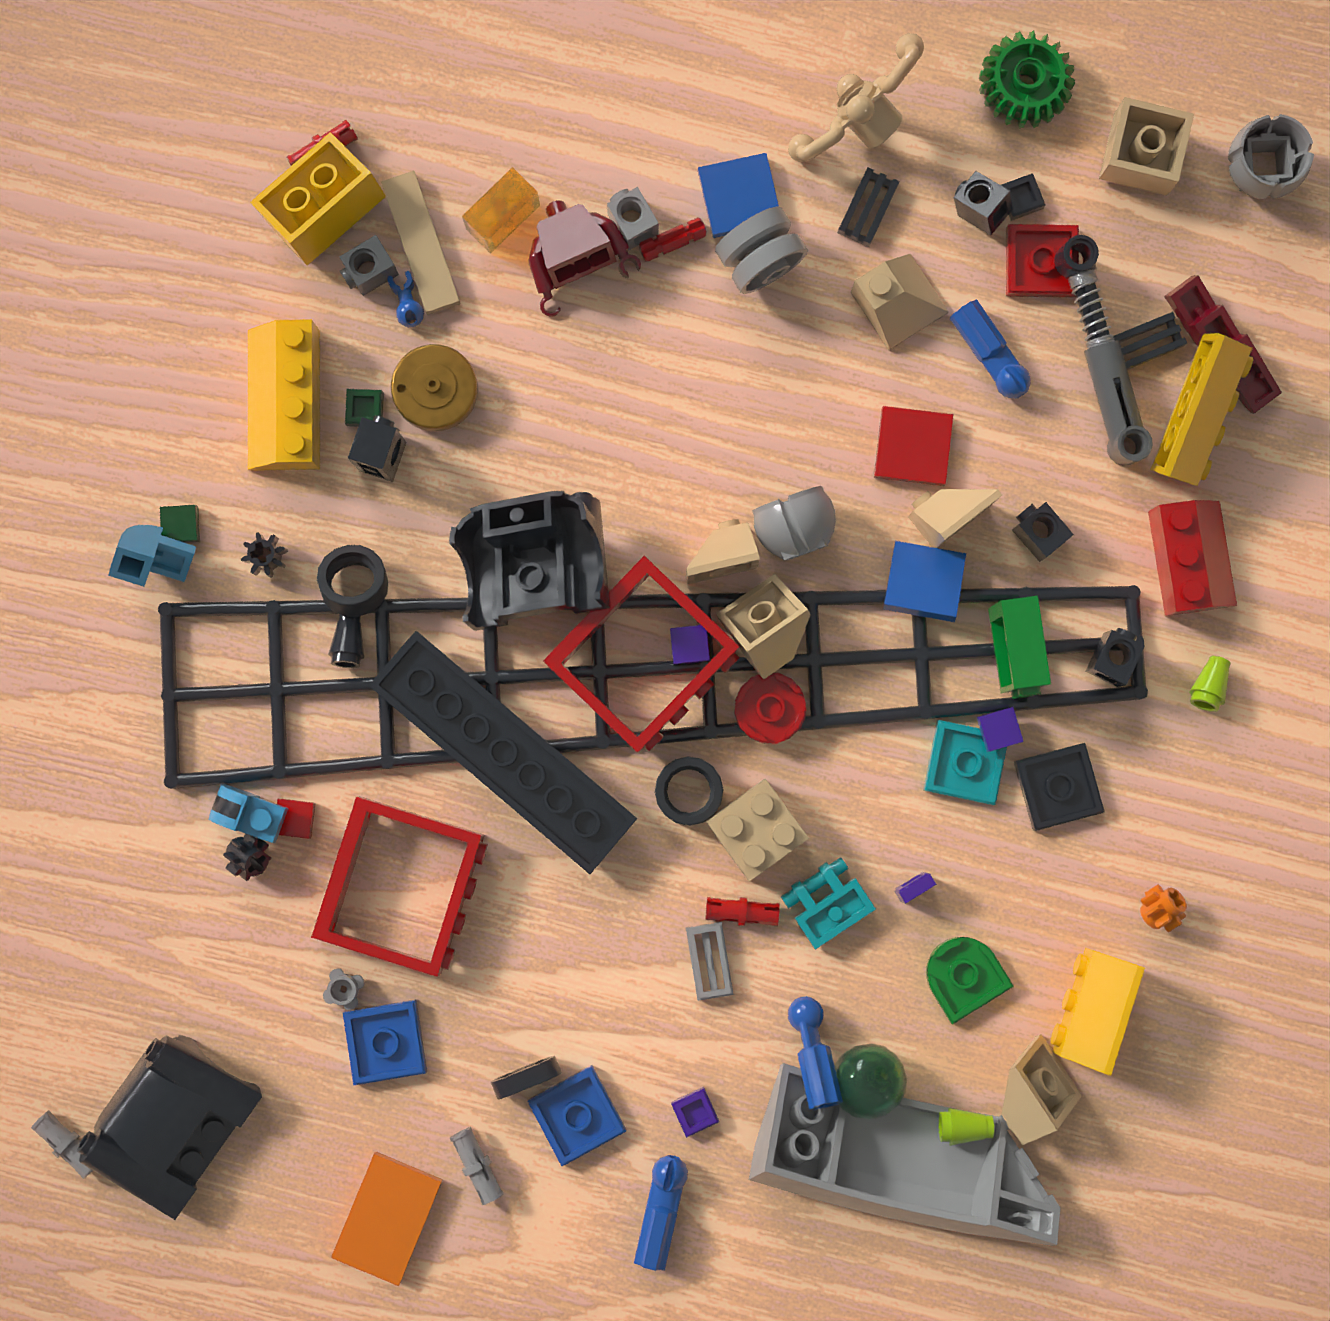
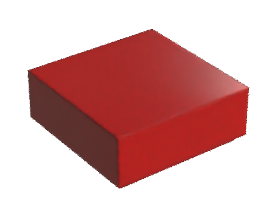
(298, 818)

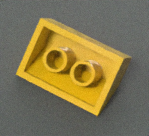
(318, 198)
(1097, 1010)

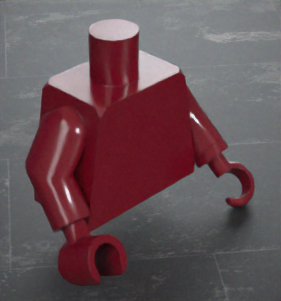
(573, 246)

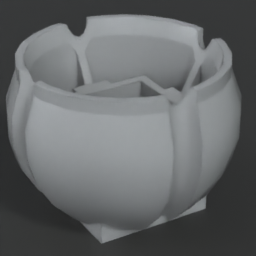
(1292, 155)
(797, 524)

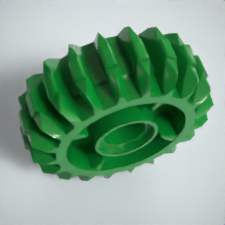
(1035, 60)

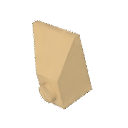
(898, 300)
(949, 511)
(724, 553)
(766, 625)
(1038, 1093)

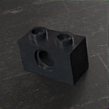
(377, 448)

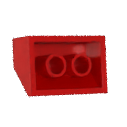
(1192, 556)

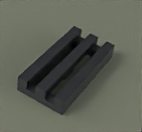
(880, 181)
(1173, 331)

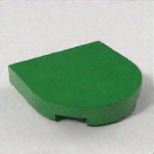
(964, 976)

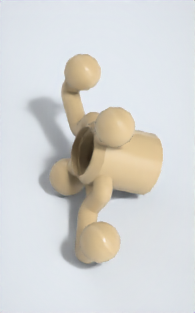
(863, 106)

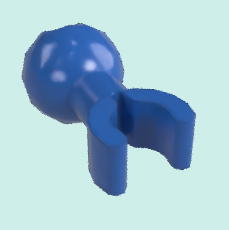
(408, 308)

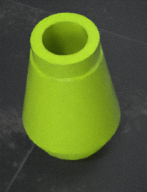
(1211, 685)
(964, 1126)

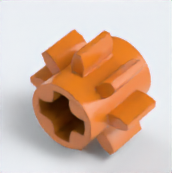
(1163, 908)

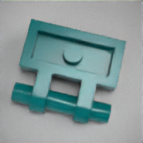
(833, 913)

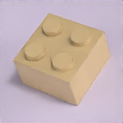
(1146, 146)
(757, 830)

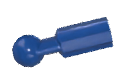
(991, 350)
(815, 1058)
(661, 1211)

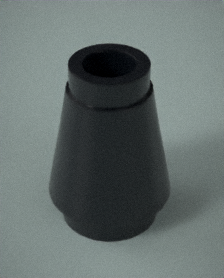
(347, 643)

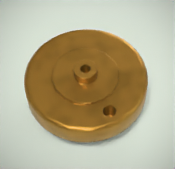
(434, 387)

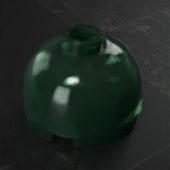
(870, 1081)

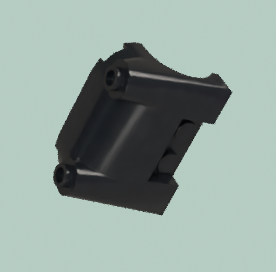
(532, 557)
(167, 1123)

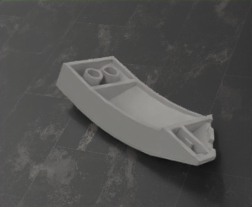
(901, 1167)

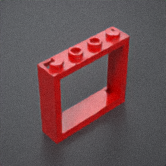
(595, 619)
(342, 874)

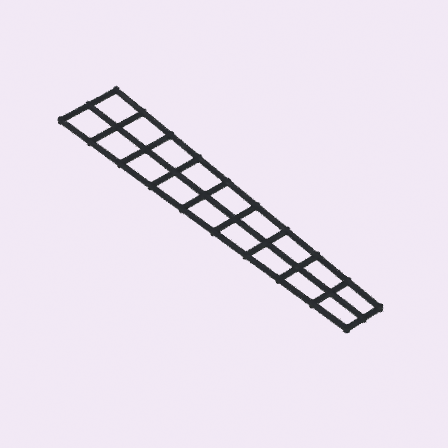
(600, 672)

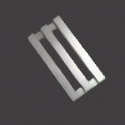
(704, 930)

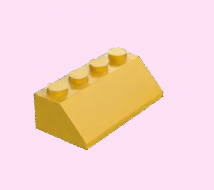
(284, 396)
(1201, 408)

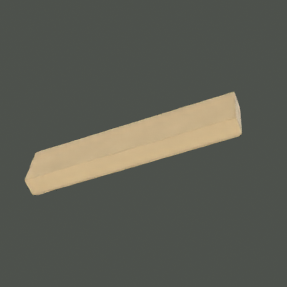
(420, 242)

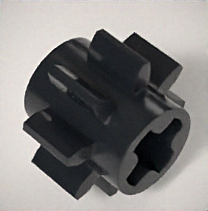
(256, 549)
(247, 856)

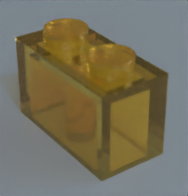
(501, 210)

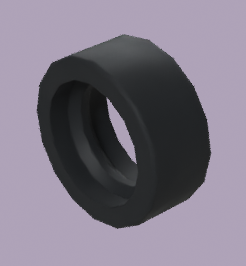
(345, 557)
(712, 804)

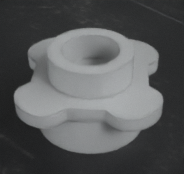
(333, 993)

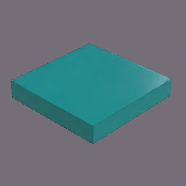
(962, 765)

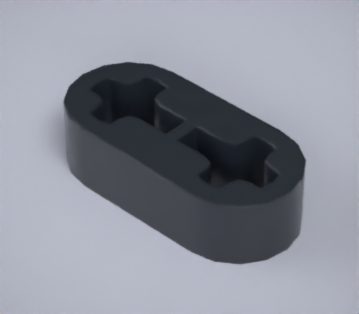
(526, 1077)

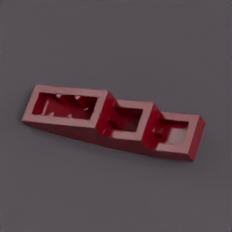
(1202, 316)

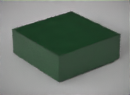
(363, 404)
(180, 522)

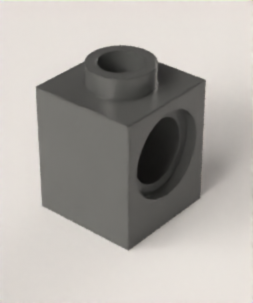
(372, 251)

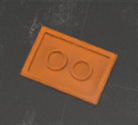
(386, 1218)

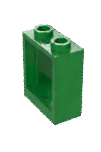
(1019, 646)

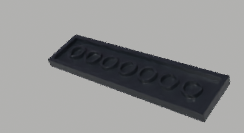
(503, 752)

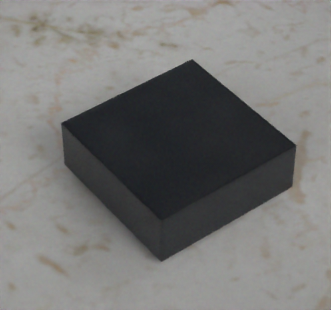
(1025, 196)

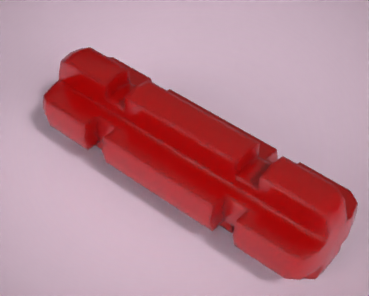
(672, 239)

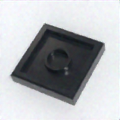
(1059, 786)

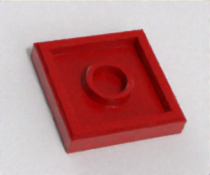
(1031, 260)
(913, 446)

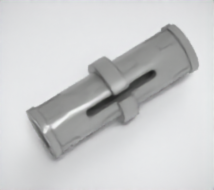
(61, 1140)
(476, 1166)

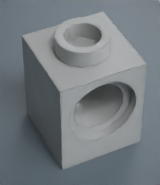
(636, 231)

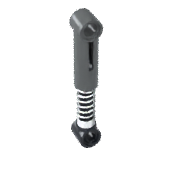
(1104, 355)

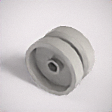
(761, 250)

